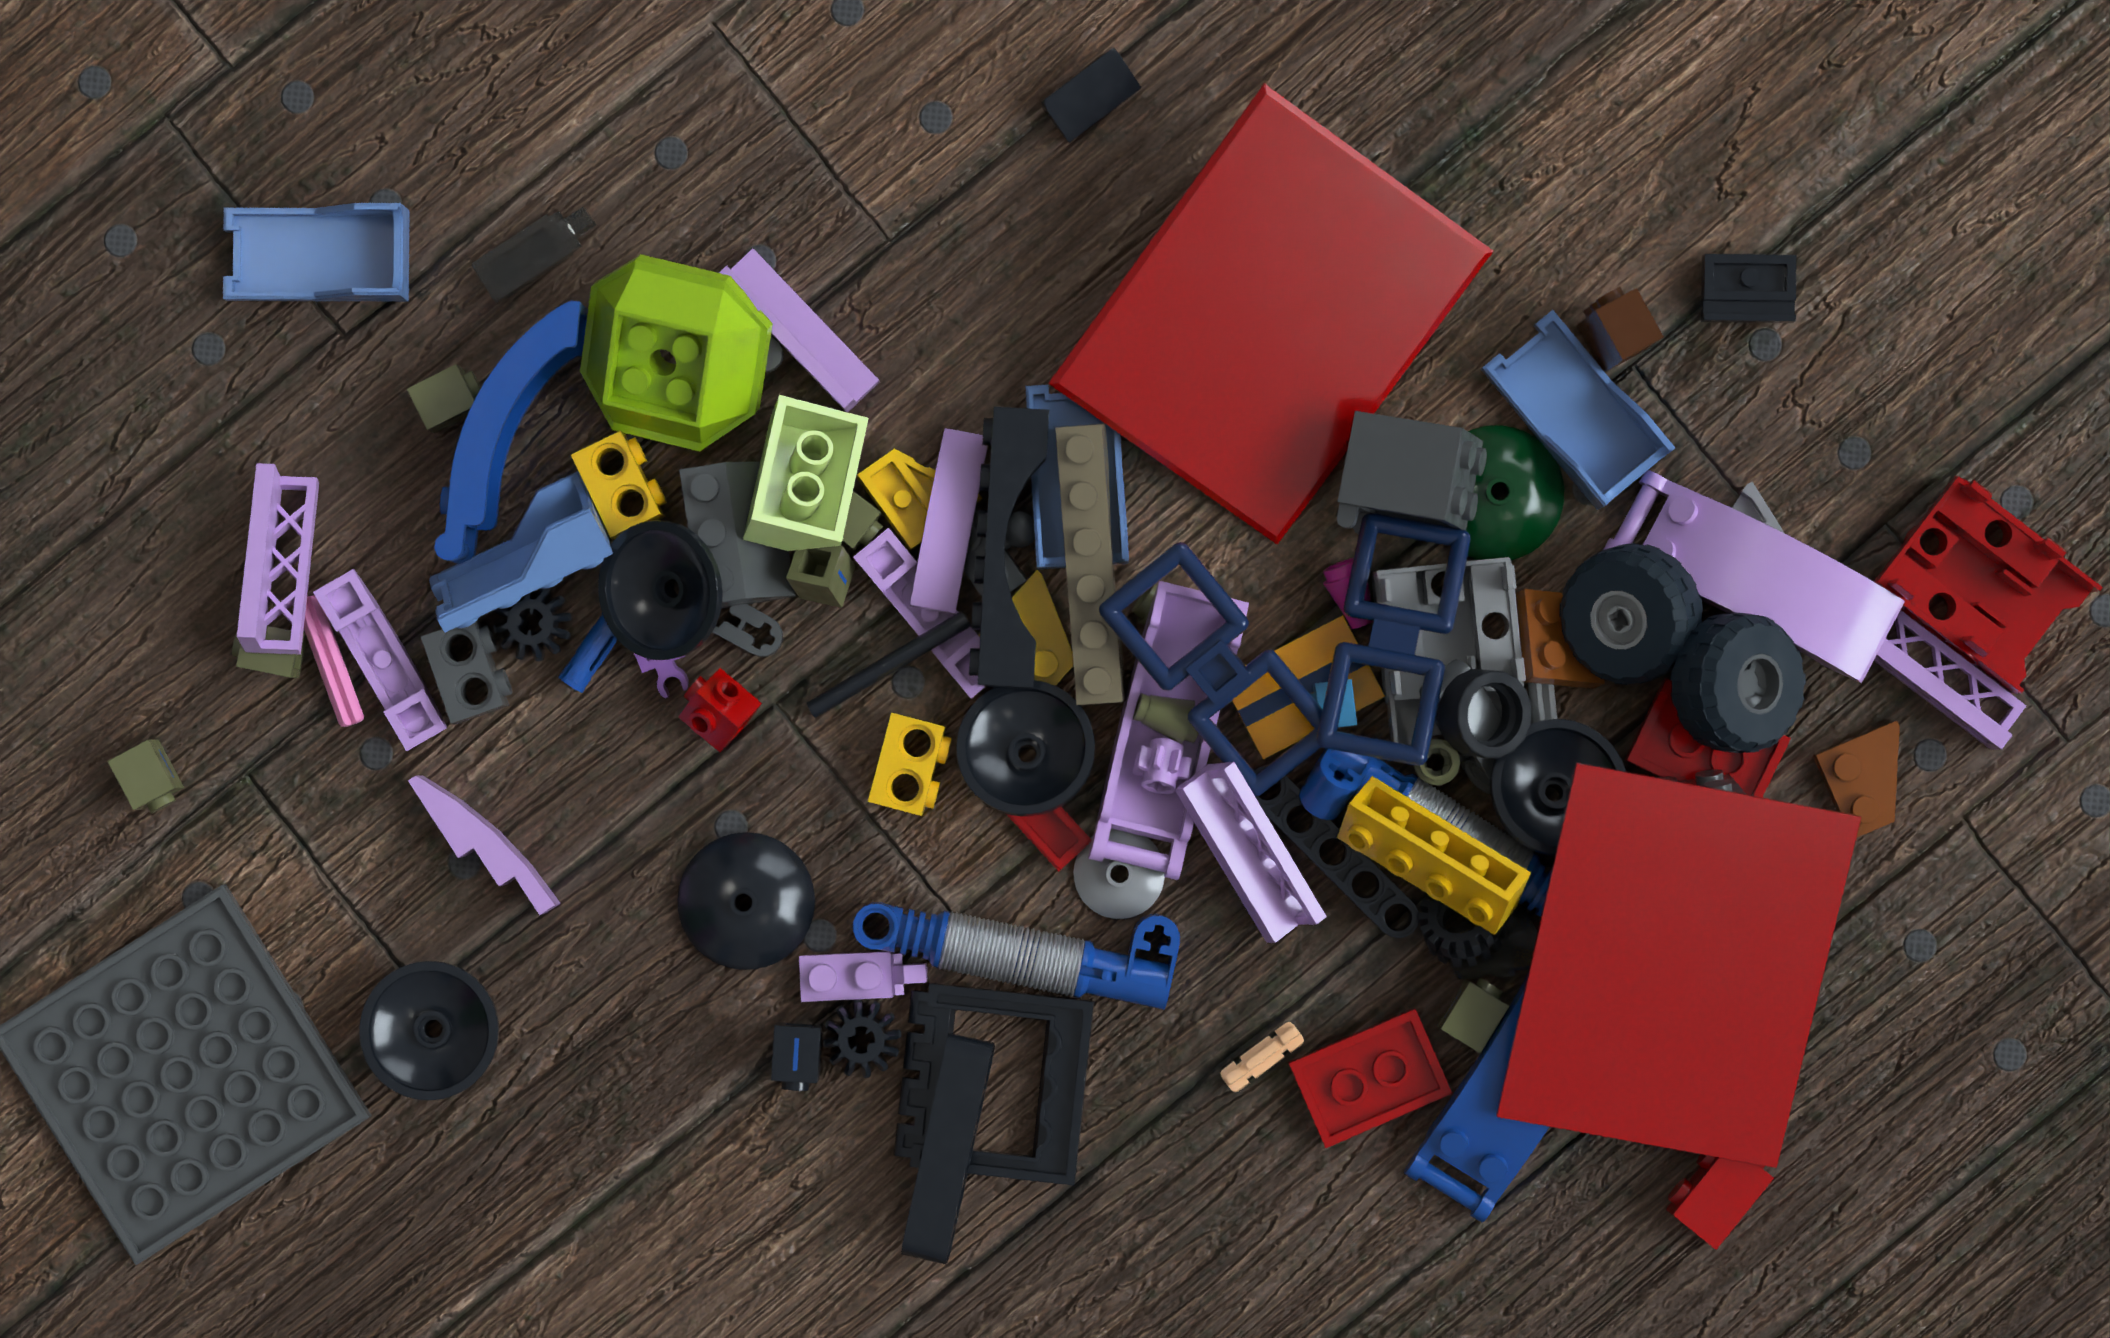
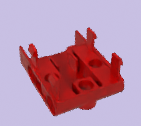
(1994, 596)

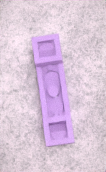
(949, 522)
(894, 573)
(381, 658)

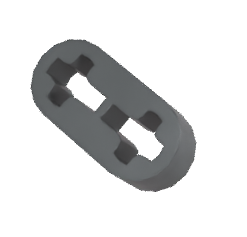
(746, 641)

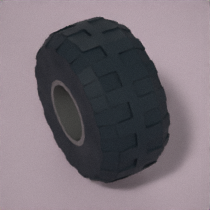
(1738, 683)

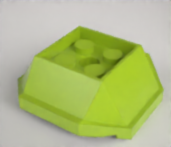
(707, 328)

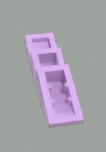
(471, 832)

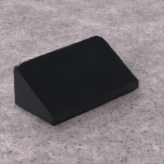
(1091, 95)

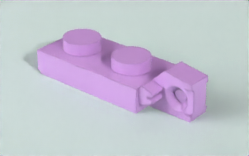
(856, 975)

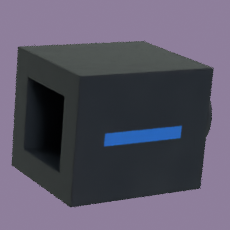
(797, 1055)

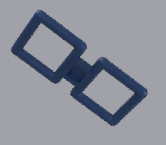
(1394, 639)
(1214, 665)

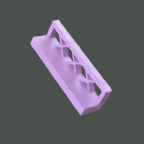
(803, 332)
(260, 561)
(1939, 694)
(1249, 850)

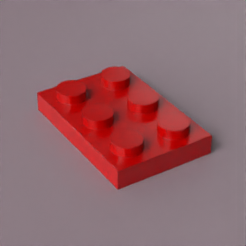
(1670, 750)
(1370, 1077)

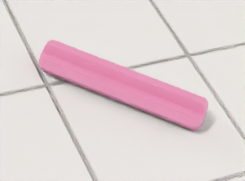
(331, 664)

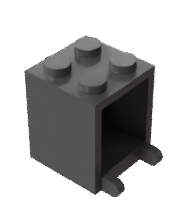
(1409, 472)

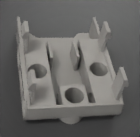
(1485, 589)

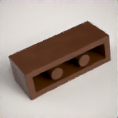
(1618, 328)

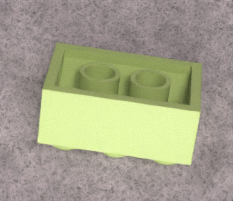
(805, 476)

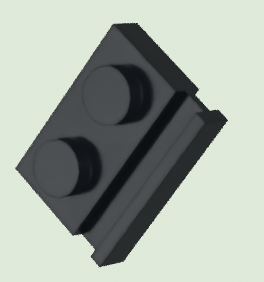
(1748, 288)

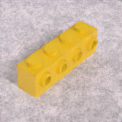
(1433, 855)

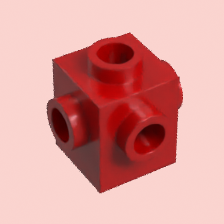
(718, 708)

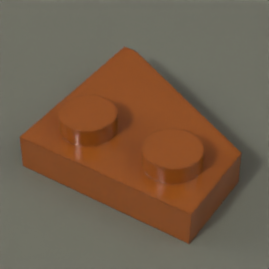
(1864, 776)

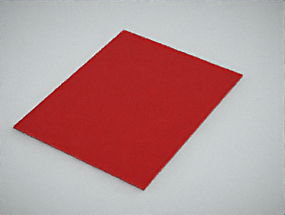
(1270, 314)
(1677, 965)

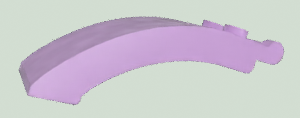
(1766, 573)
(1174, 626)

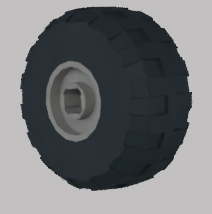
(1629, 613)

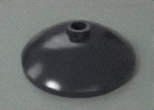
(640, 593)
(1020, 719)
(1540, 762)
(779, 894)
(397, 1035)

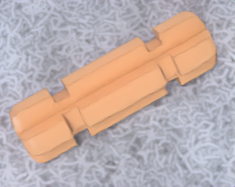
(1262, 1057)

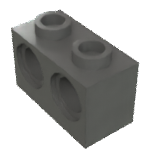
(454, 676)

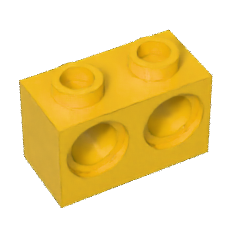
(609, 490)
(895, 761)

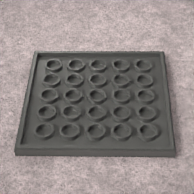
(180, 1074)

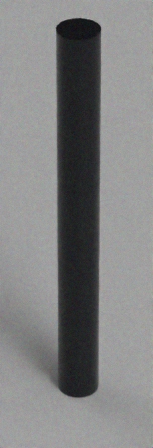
(889, 664)

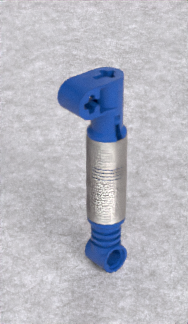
(1343, 774)
(1043, 962)

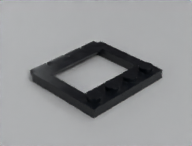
(1060, 1087)

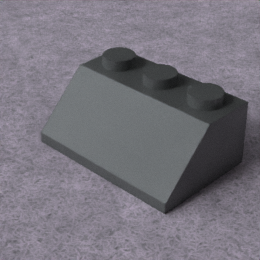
(717, 511)

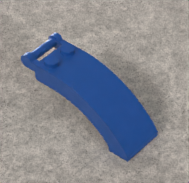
(492, 422)
(1471, 1133)

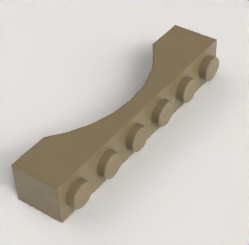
(1089, 562)

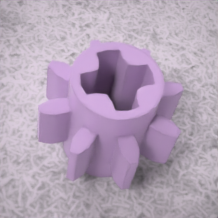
(1162, 765)

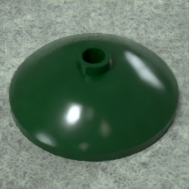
(1532, 500)

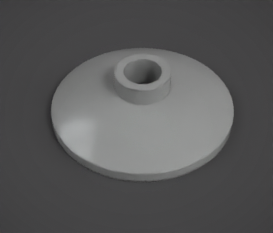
(1114, 898)

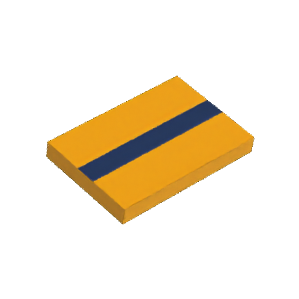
(1269, 712)

